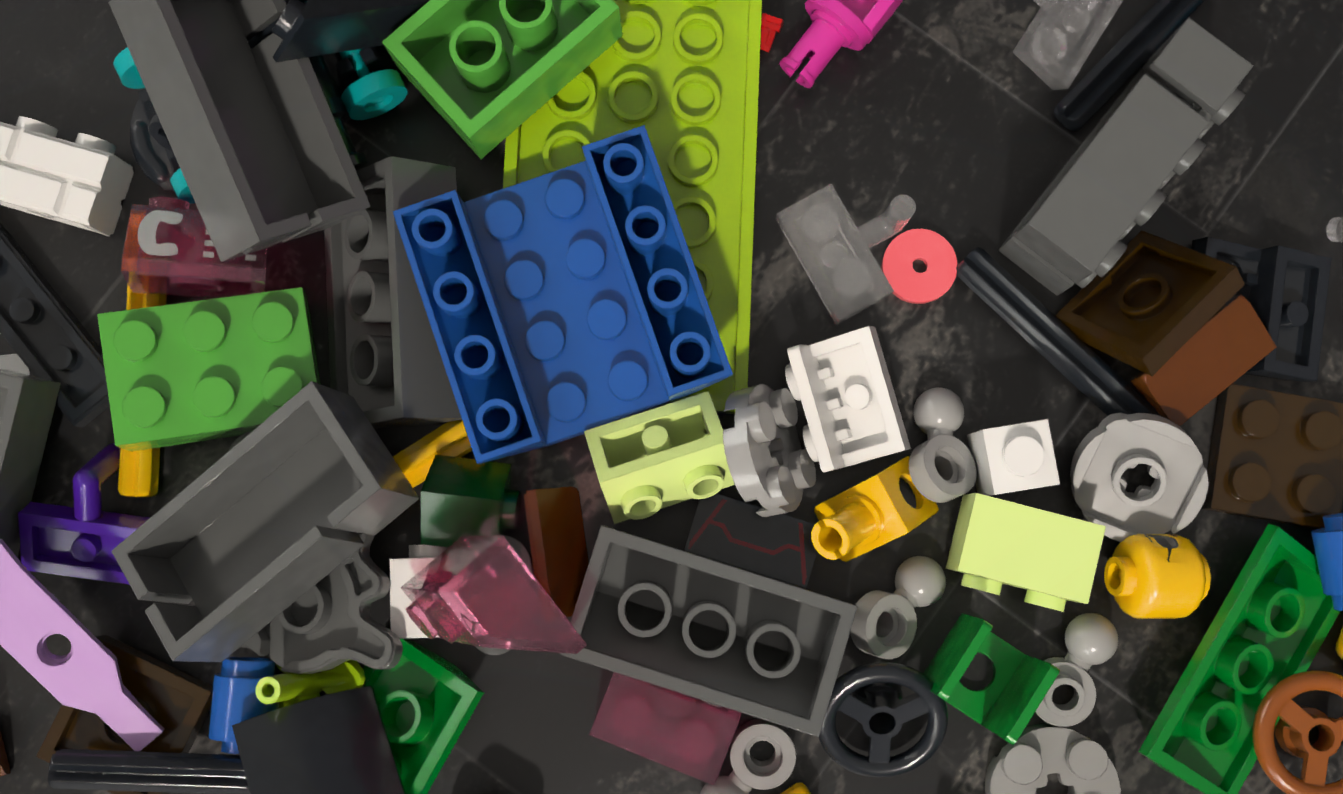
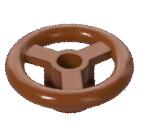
(1293, 733)

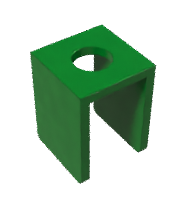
(1016, 684)

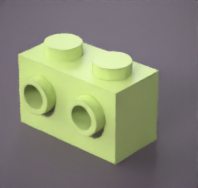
(660, 457)
(1025, 549)

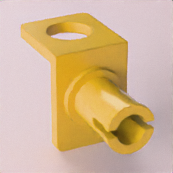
(869, 515)

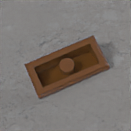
(1207, 362)
(557, 543)

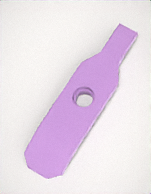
(84, 677)

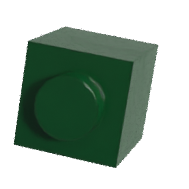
(467, 500)

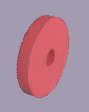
(933, 251)

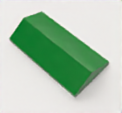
(1258, 638)
(423, 711)

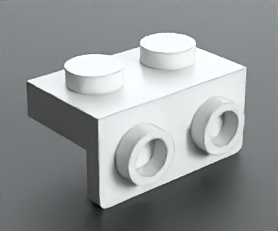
(846, 400)

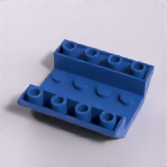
(563, 299)

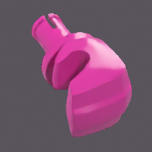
(835, 25)

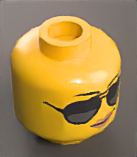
(1157, 576)

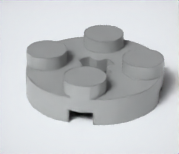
(1123, 443)
(766, 449)
(1050, 750)

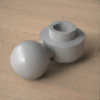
(942, 464)
(886, 620)
(1089, 642)
(753, 773)

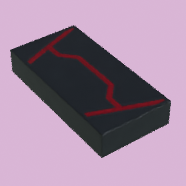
(741, 538)

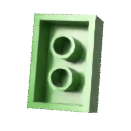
(499, 59)
(205, 366)

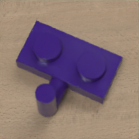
(80, 537)

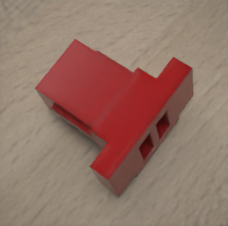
(769, 27)

